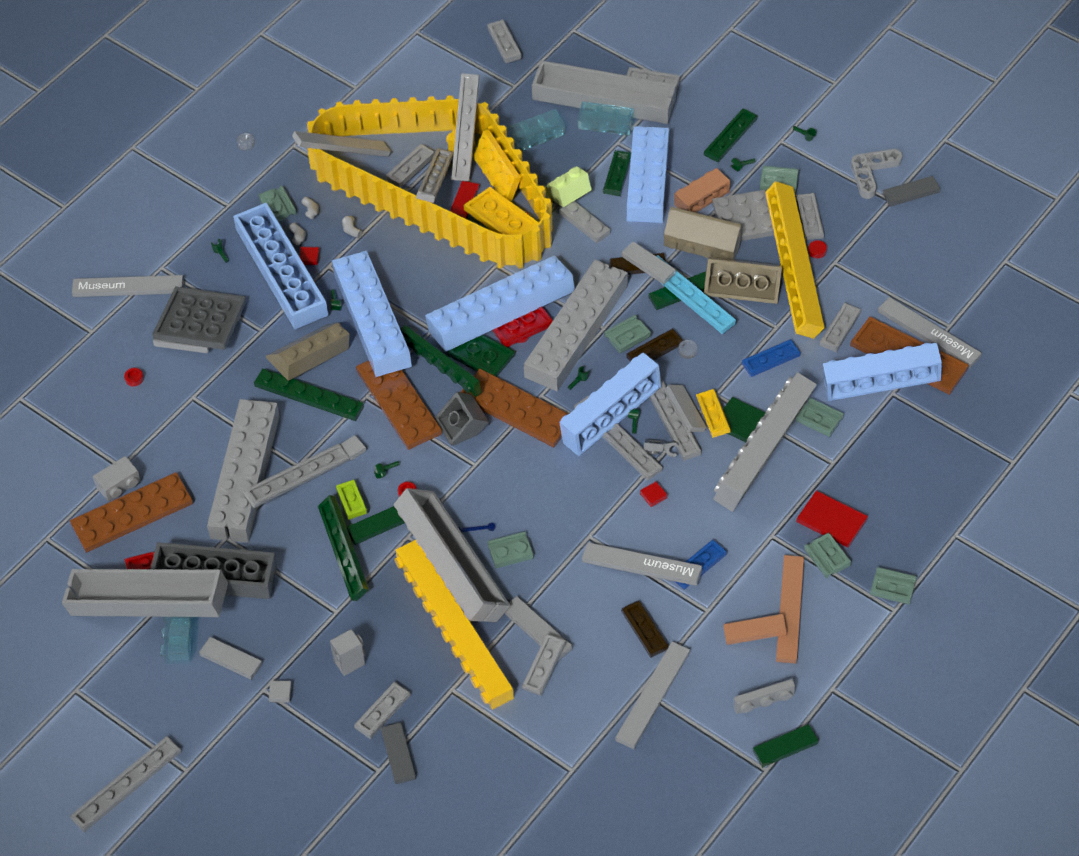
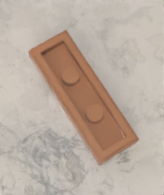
(755, 629)

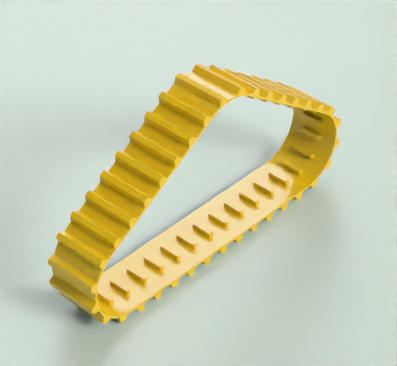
(430, 117)

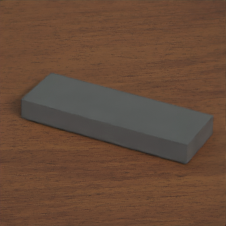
(911, 191)
(398, 753)

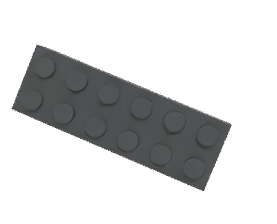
(246, 571)

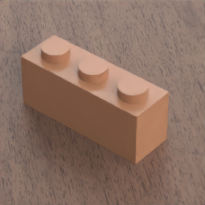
(702, 191)

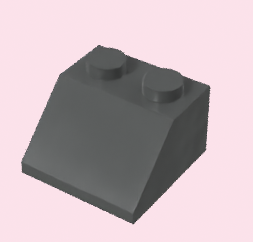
(461, 418)

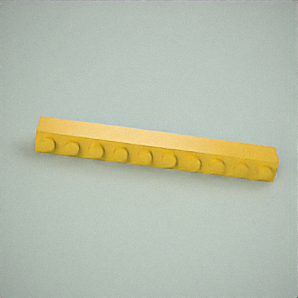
(794, 260)
(454, 625)

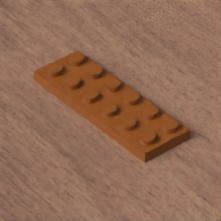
(878, 337)
(400, 405)
(519, 408)
(131, 512)

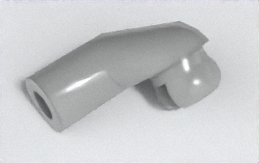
(311, 206)
(348, 227)
(298, 232)

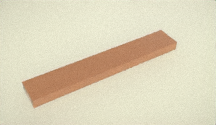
(790, 608)

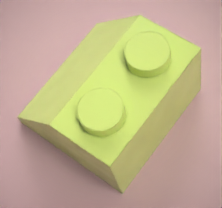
(568, 187)

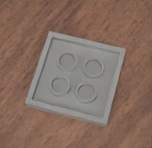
(748, 210)

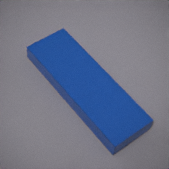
(771, 358)
(706, 557)

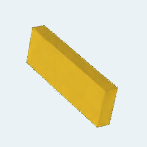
(713, 413)

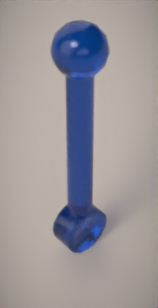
(491, 527)

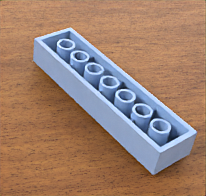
(280, 266)
(500, 303)
(371, 314)

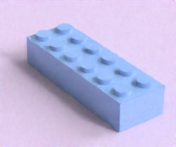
(647, 174)
(882, 371)
(610, 404)

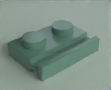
(783, 175)
(278, 203)
(627, 334)
(819, 417)
(510, 550)
(827, 555)
(893, 585)

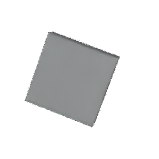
(353, 447)
(280, 691)

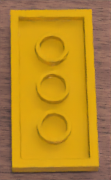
(496, 166)
(499, 213)

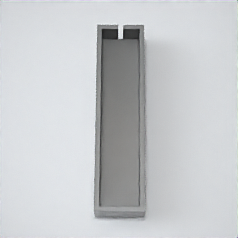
(574, 85)
(575, 325)
(763, 441)
(242, 468)
(451, 555)
(145, 592)

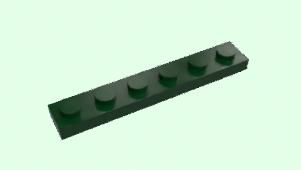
(441, 361)
(309, 395)
(343, 548)

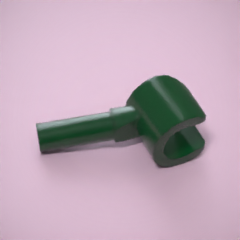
(809, 134)
(738, 165)
(219, 249)
(336, 304)
(580, 377)
(634, 414)
(380, 469)

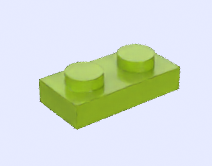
(351, 499)

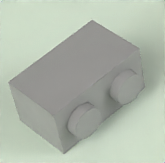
(116, 478)
(348, 652)

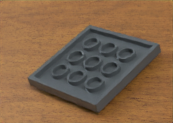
(199, 318)

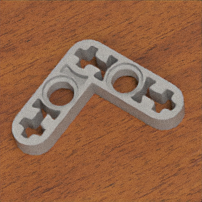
(868, 165)

